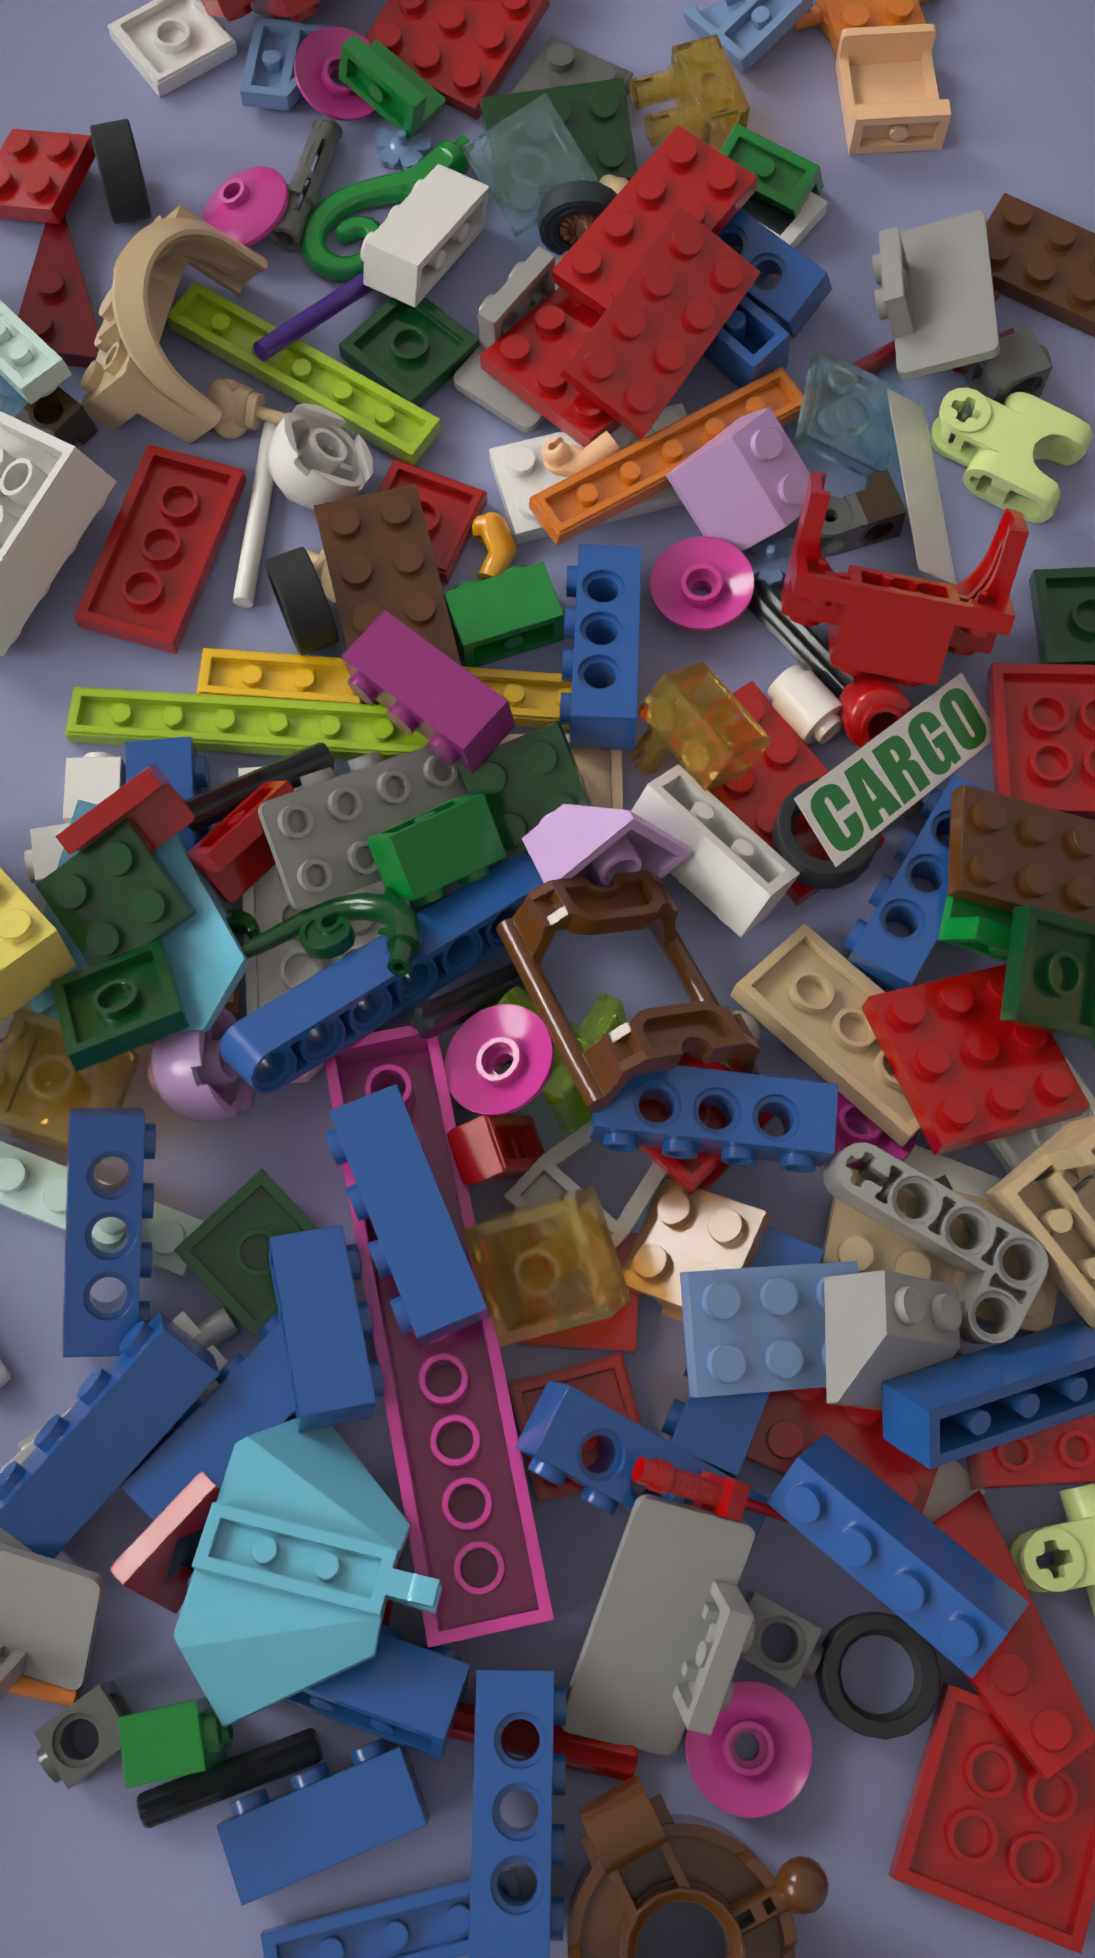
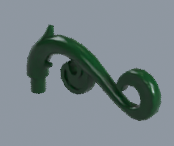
(327, 928)

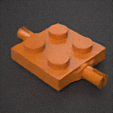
(837, 15)

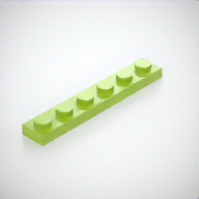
(305, 374)

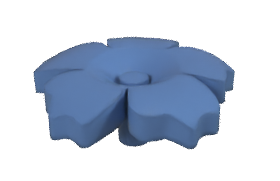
(397, 148)
(771, 560)

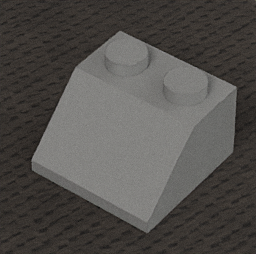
(884, 1329)

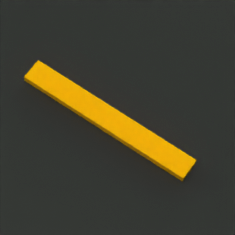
(531, 695)

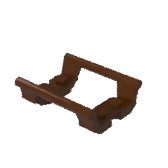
(655, 1035)

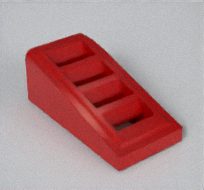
(495, 1148)

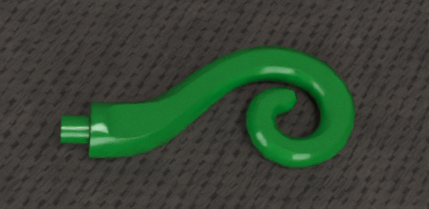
(365, 194)

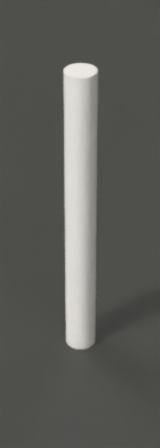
(255, 525)

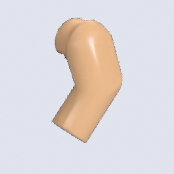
(568, 459)

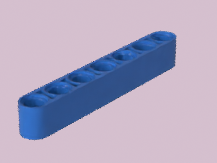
(360, 992)

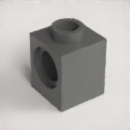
(1019, 367)
(805, 1650)
(58, 1753)

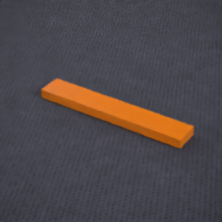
(642, 467)

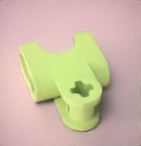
(1003, 442)
(1070, 1544)

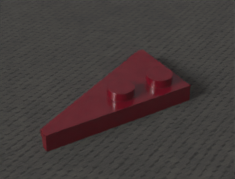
(58, 300)

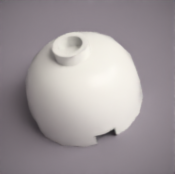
(316, 458)

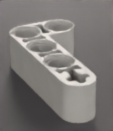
(930, 1231)

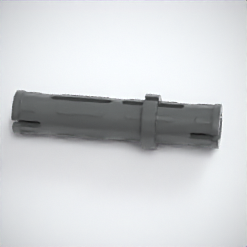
(320, 143)

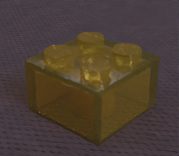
(42, 1082)
(547, 1266)

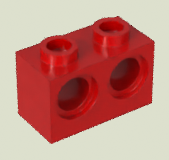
(1044, 1458)

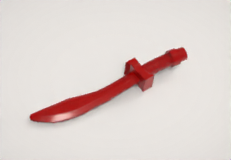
(708, 1491)

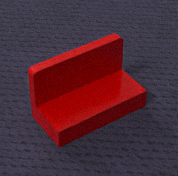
(146, 800)
(237, 849)

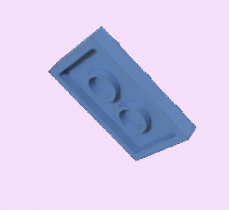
(756, 1327)

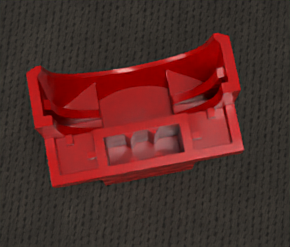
(895, 620)

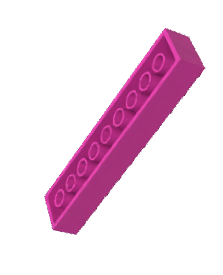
(450, 1396)

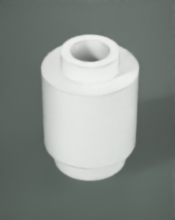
(806, 705)

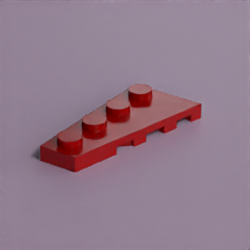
(1024, 1675)

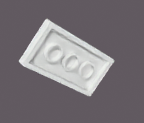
(522, 473)

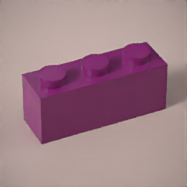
(427, 692)

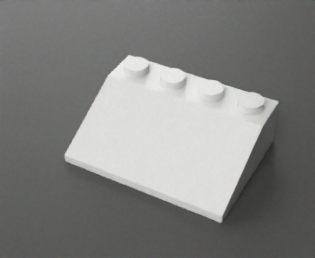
(45, 508)

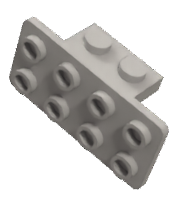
(526, 288)
(938, 294)
(324, 826)
(46, 1619)
(664, 1629)

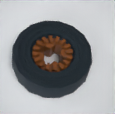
(563, 206)

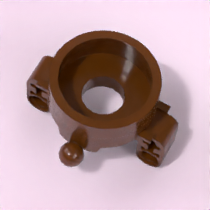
(656, 1858)

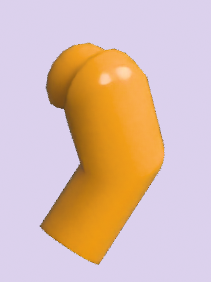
(499, 541)

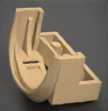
(131, 366)
(1043, 1204)

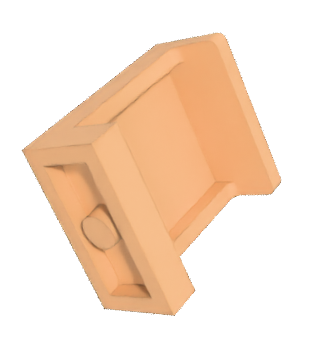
(890, 90)

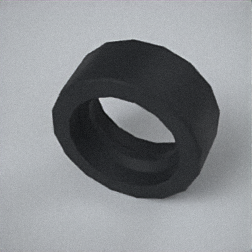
(120, 171)
(301, 600)
(814, 871)
(925, 1684)

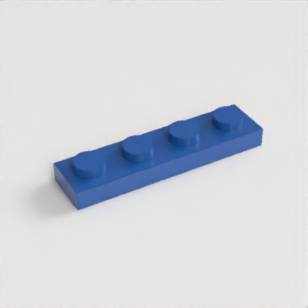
(408, 1925)

